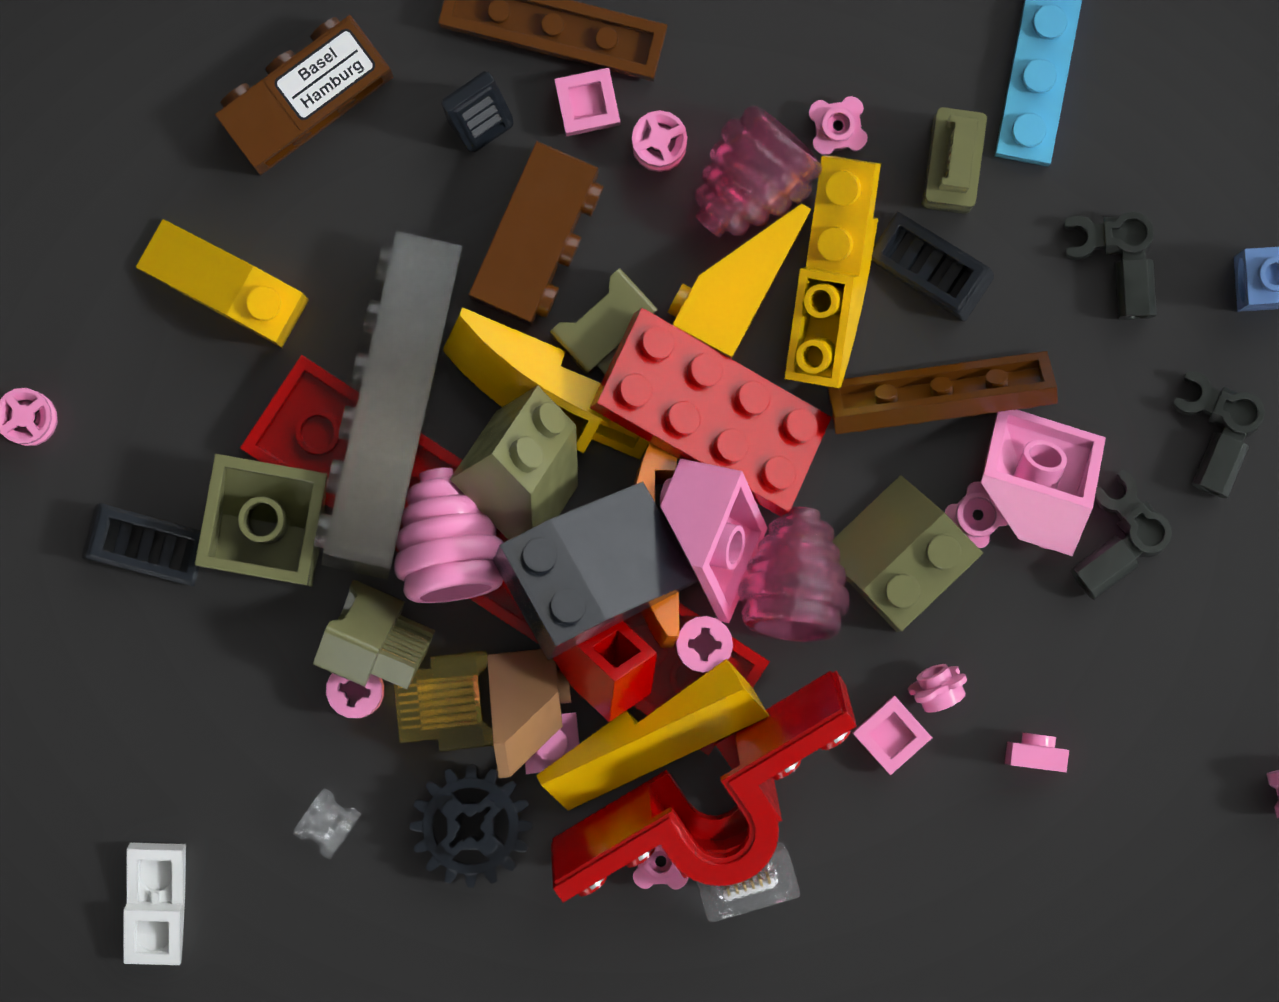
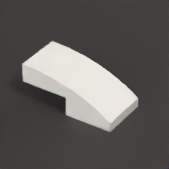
(154, 903)

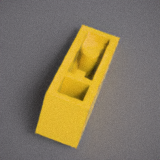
(223, 282)
(733, 289)

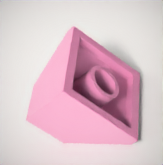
(1042, 478)
(715, 527)

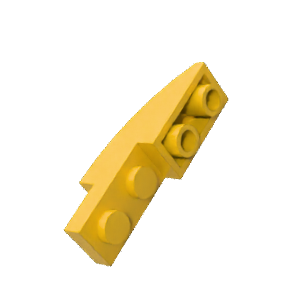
(835, 272)
(512, 363)

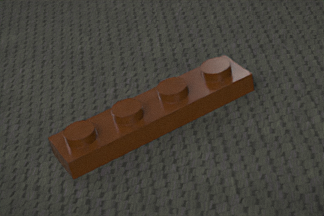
(563, 31)
(943, 392)

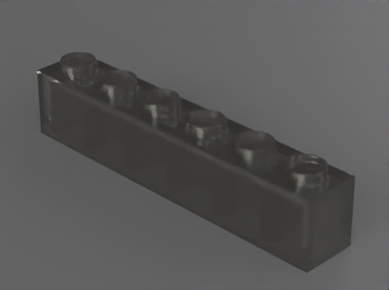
(390, 405)

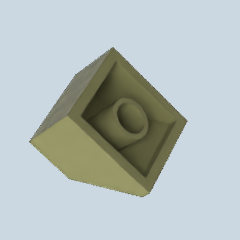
(522, 464)
(262, 520)
(903, 553)

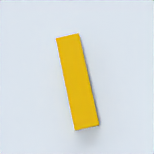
(628, 749)

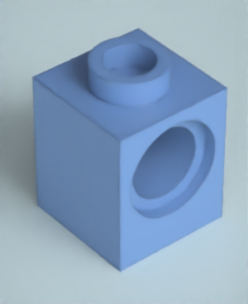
(1257, 279)

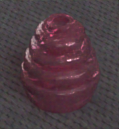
(754, 174)
(795, 581)

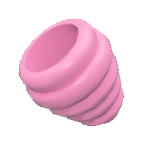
(445, 543)

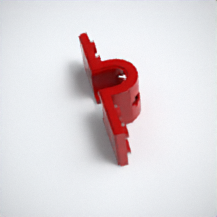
(704, 846)

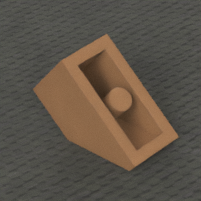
(524, 705)

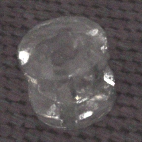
(327, 823)

